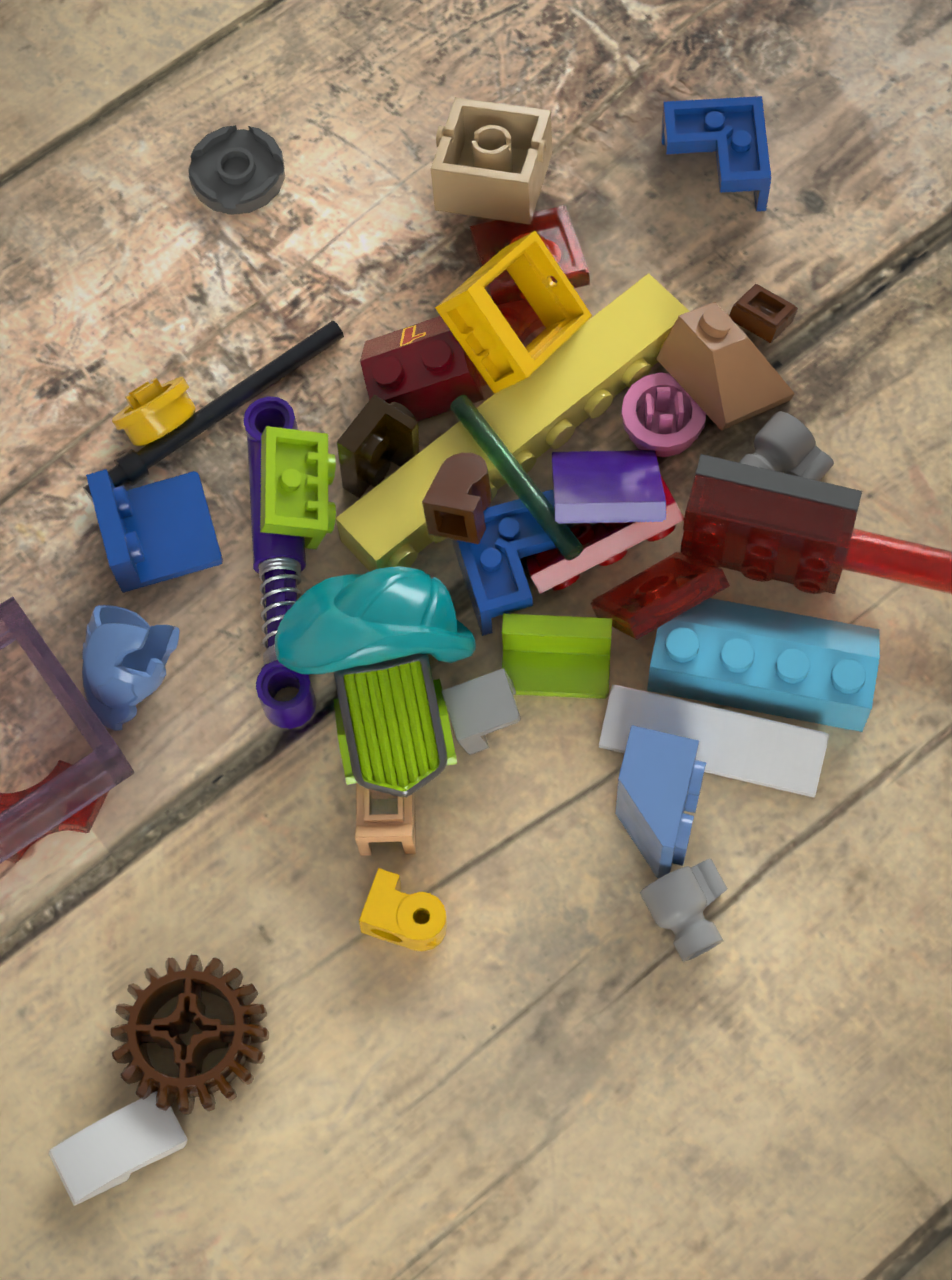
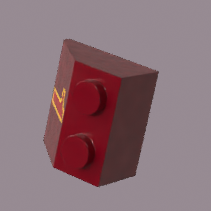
(420, 369)

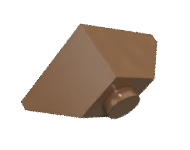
(721, 367)

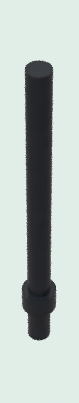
(134, 465)

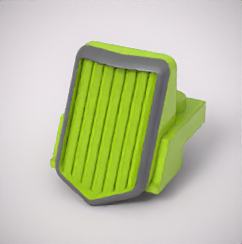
(392, 725)

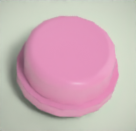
(661, 415)

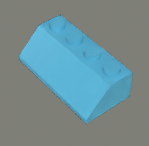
(768, 663)

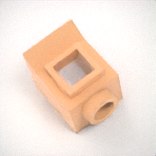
(384, 819)

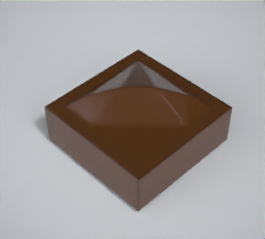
(763, 313)

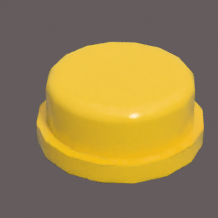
(154, 410)

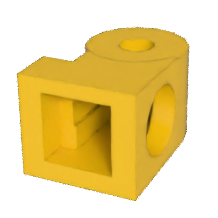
(400, 918)

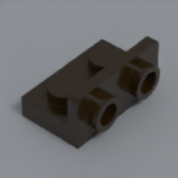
(374, 440)

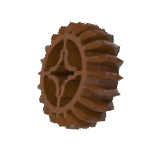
(165, 1032)

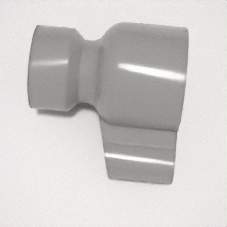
(788, 448)
(679, 903)

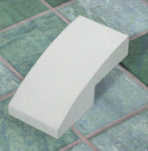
(116, 1147)

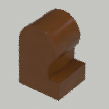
(458, 499)

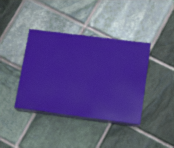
(607, 487)

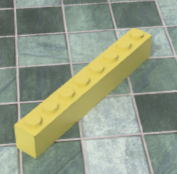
(529, 417)

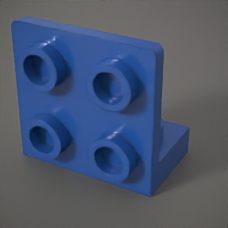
(154, 529)

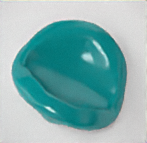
(371, 621)

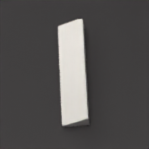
(729, 741)

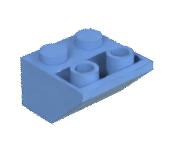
(654, 790)

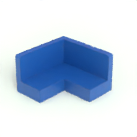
(733, 131)
(494, 565)

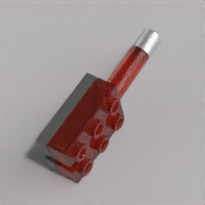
(796, 531)

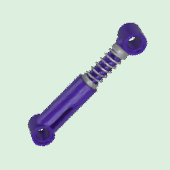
(279, 565)

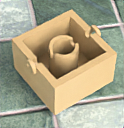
(491, 160)

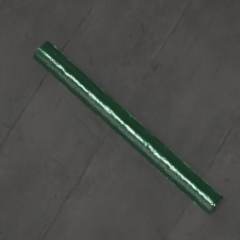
(516, 477)

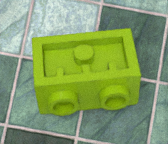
(296, 484)

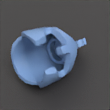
(123, 662)

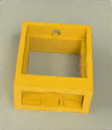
(485, 331)

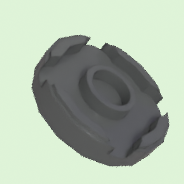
(236, 170)

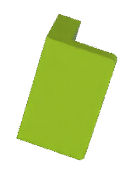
(557, 655)

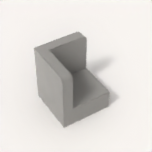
(481, 708)

